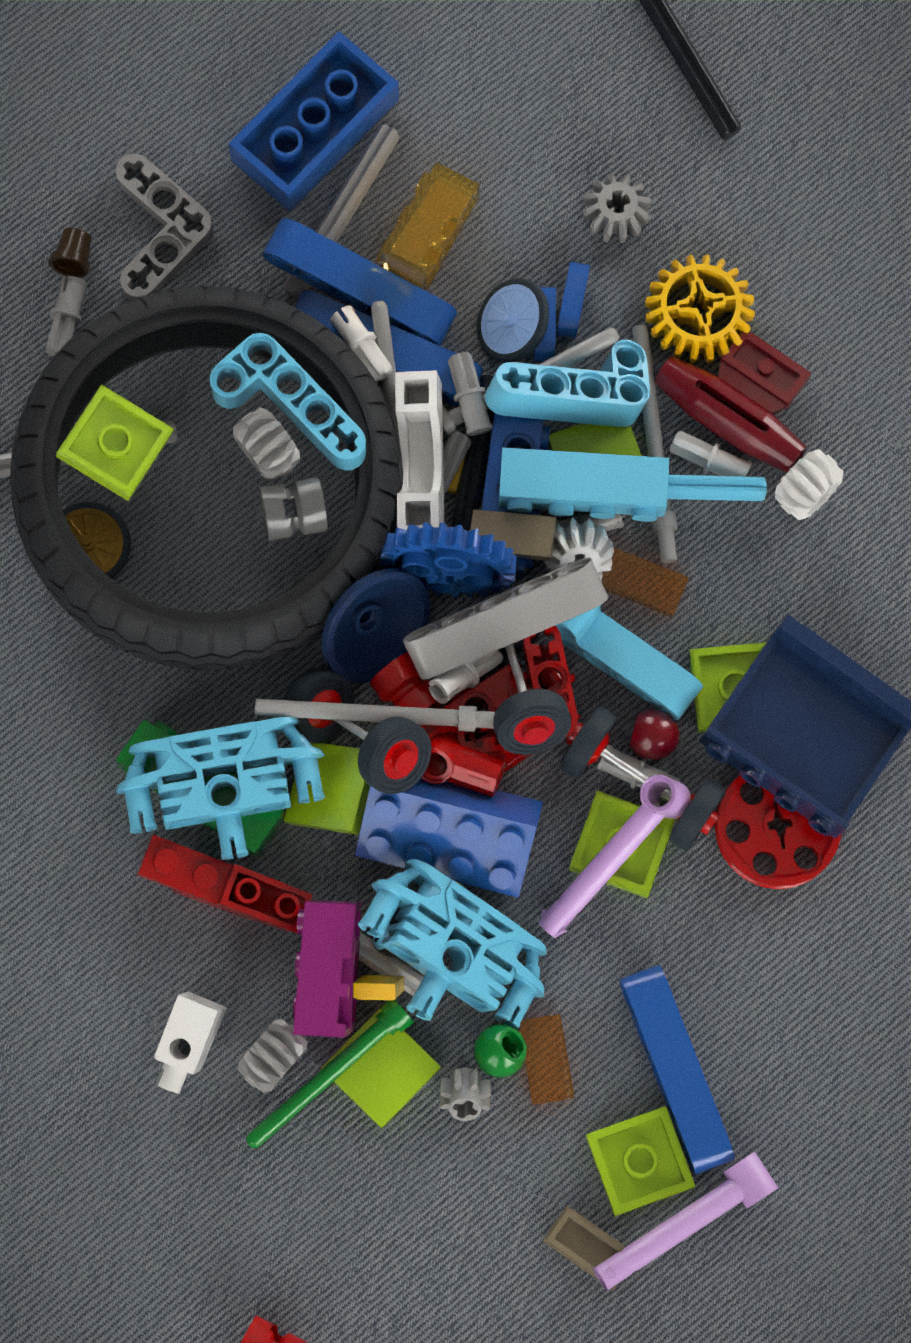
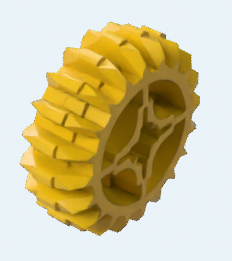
(715, 304)

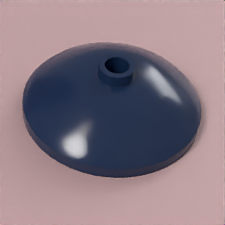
(372, 629)

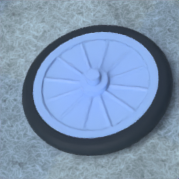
(512, 320)

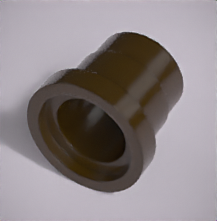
(72, 253)

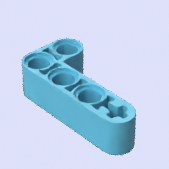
(575, 395)
(294, 406)
(630, 661)

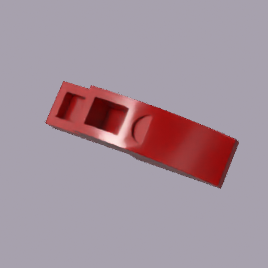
(222, 884)

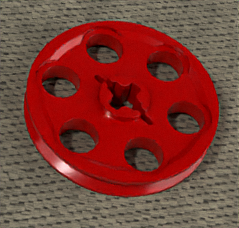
(765, 840)

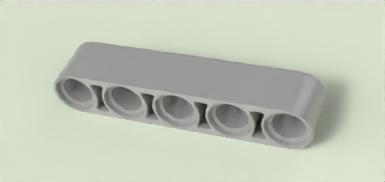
(505, 618)

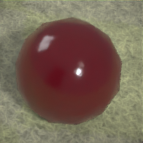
(654, 735)

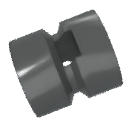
(307, 506)

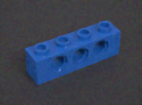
(511, 433)

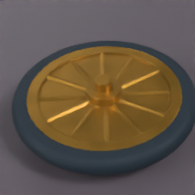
(101, 535)

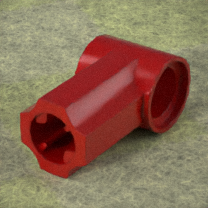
(464, 766)

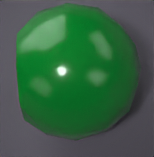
(500, 1050)

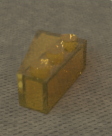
(429, 226)

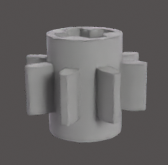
(465, 1094)

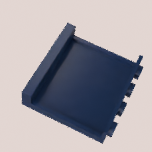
(809, 727)

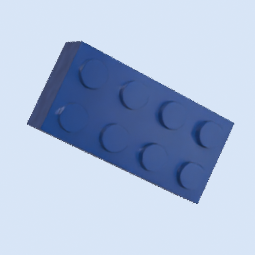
(314, 121)
(455, 831)

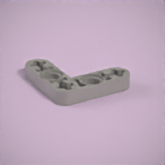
(172, 234)

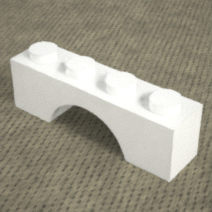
(421, 445)

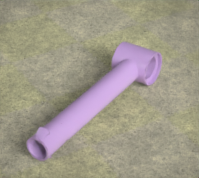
(616, 851)
(746, 1183)

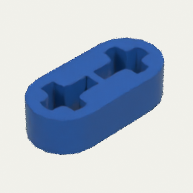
(573, 300)
(546, 348)

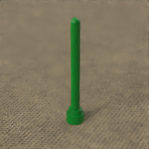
(389, 1021)

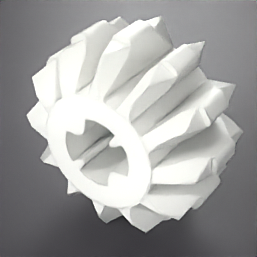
(808, 484)
(581, 542)

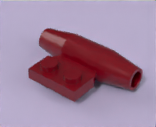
(742, 399)

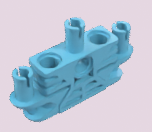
(215, 753)
(481, 946)

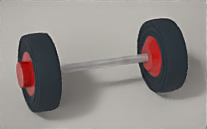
(532, 718)
(590, 743)
(391, 753)

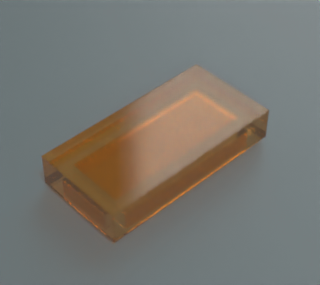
(644, 582)
(546, 1060)

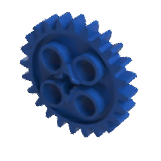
(451, 559)

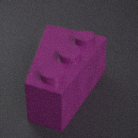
(327, 968)

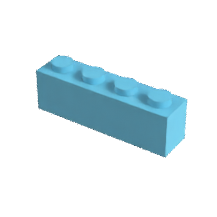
(583, 483)

